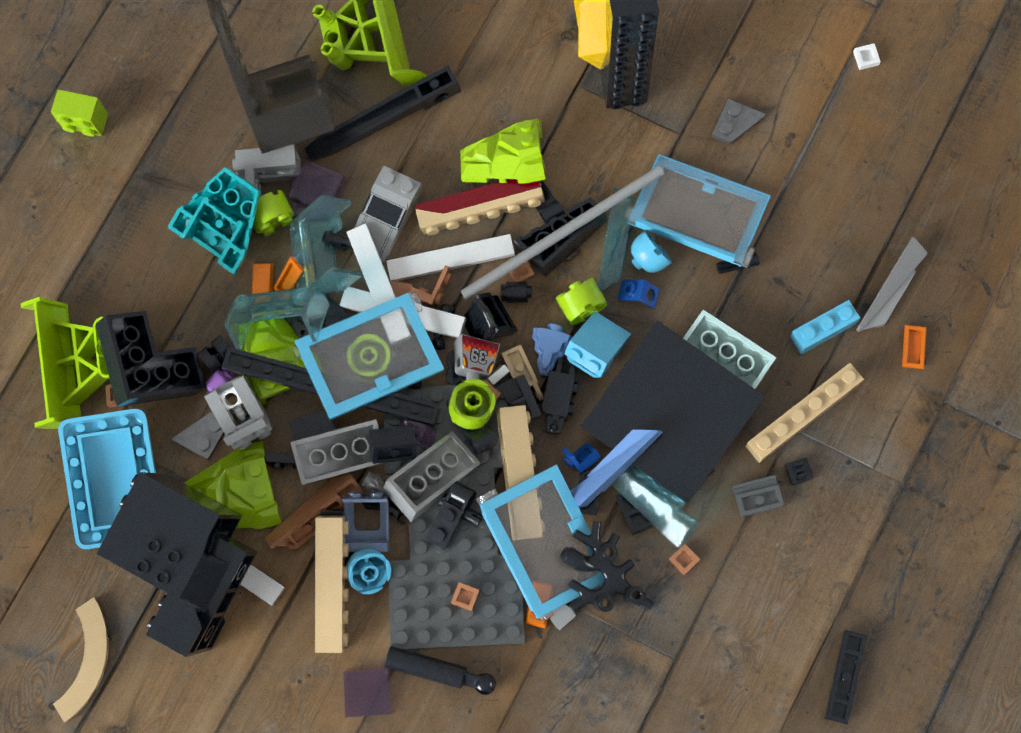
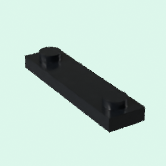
(845, 677)

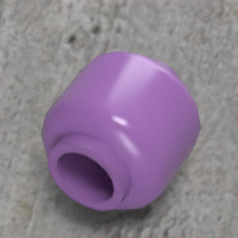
(219, 378)

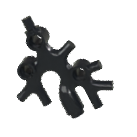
(614, 575)

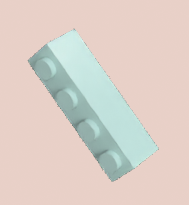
(730, 349)

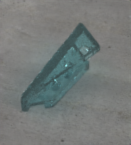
(615, 244)
(656, 504)

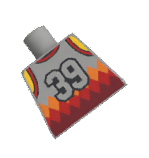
(474, 357)

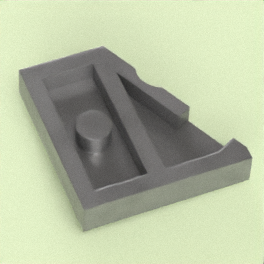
(735, 121)
(201, 436)

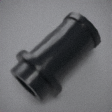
(335, 240)

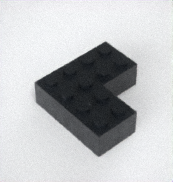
(138, 370)

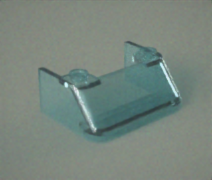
(309, 250)
(278, 304)

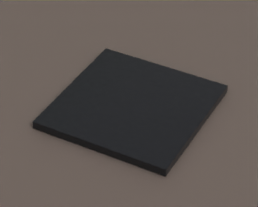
(686, 397)

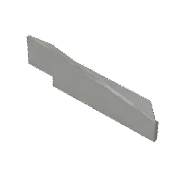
(893, 286)

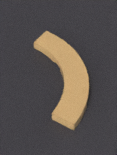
(93, 662)

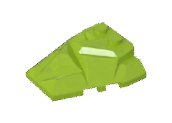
(506, 155)
(273, 340)
(242, 485)

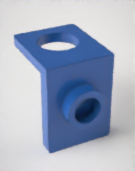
(637, 291)

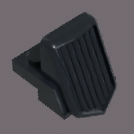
(488, 318)

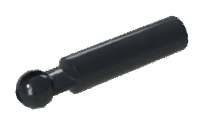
(438, 670)

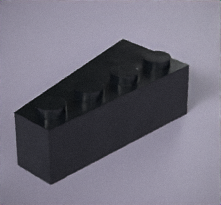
(557, 253)

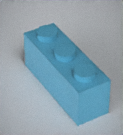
(824, 327)

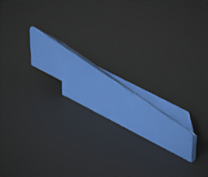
(613, 465)

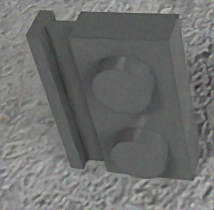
(758, 496)

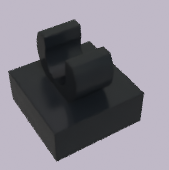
(799, 471)

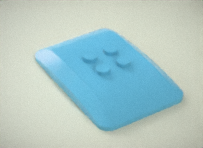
(99, 463)

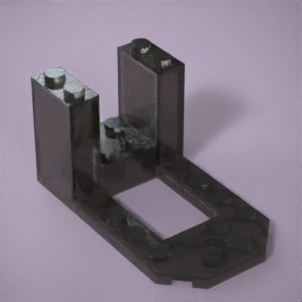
(280, 101)

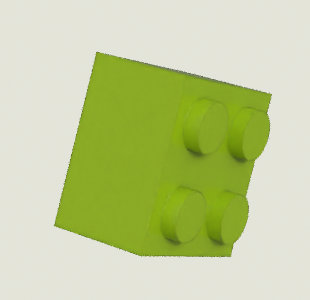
(79, 113)

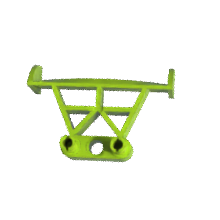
(344, 51)
(59, 361)

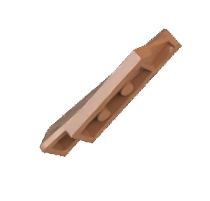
(302, 522)

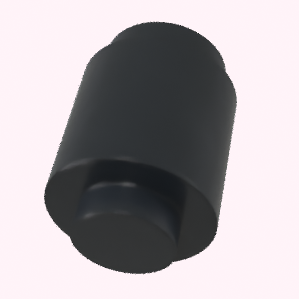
(516, 292)

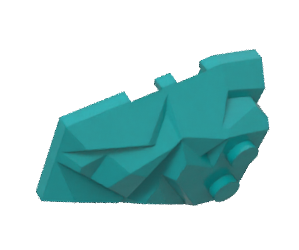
(220, 218)

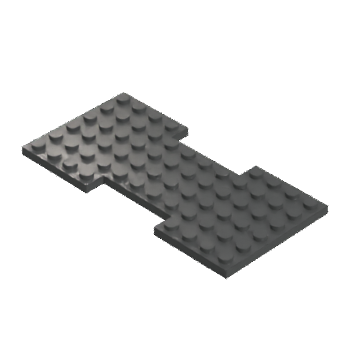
(427, 582)

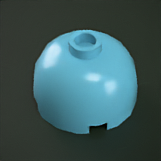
(648, 254)
(368, 571)

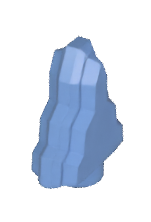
(549, 345)

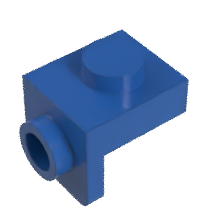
(582, 458)

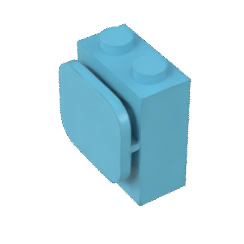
(596, 345)

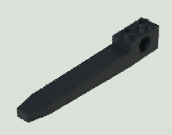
(419, 95)

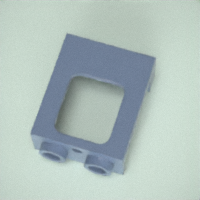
(365, 539)

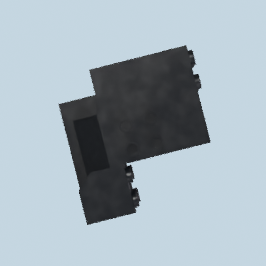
(183, 548)

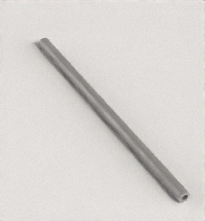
(562, 232)

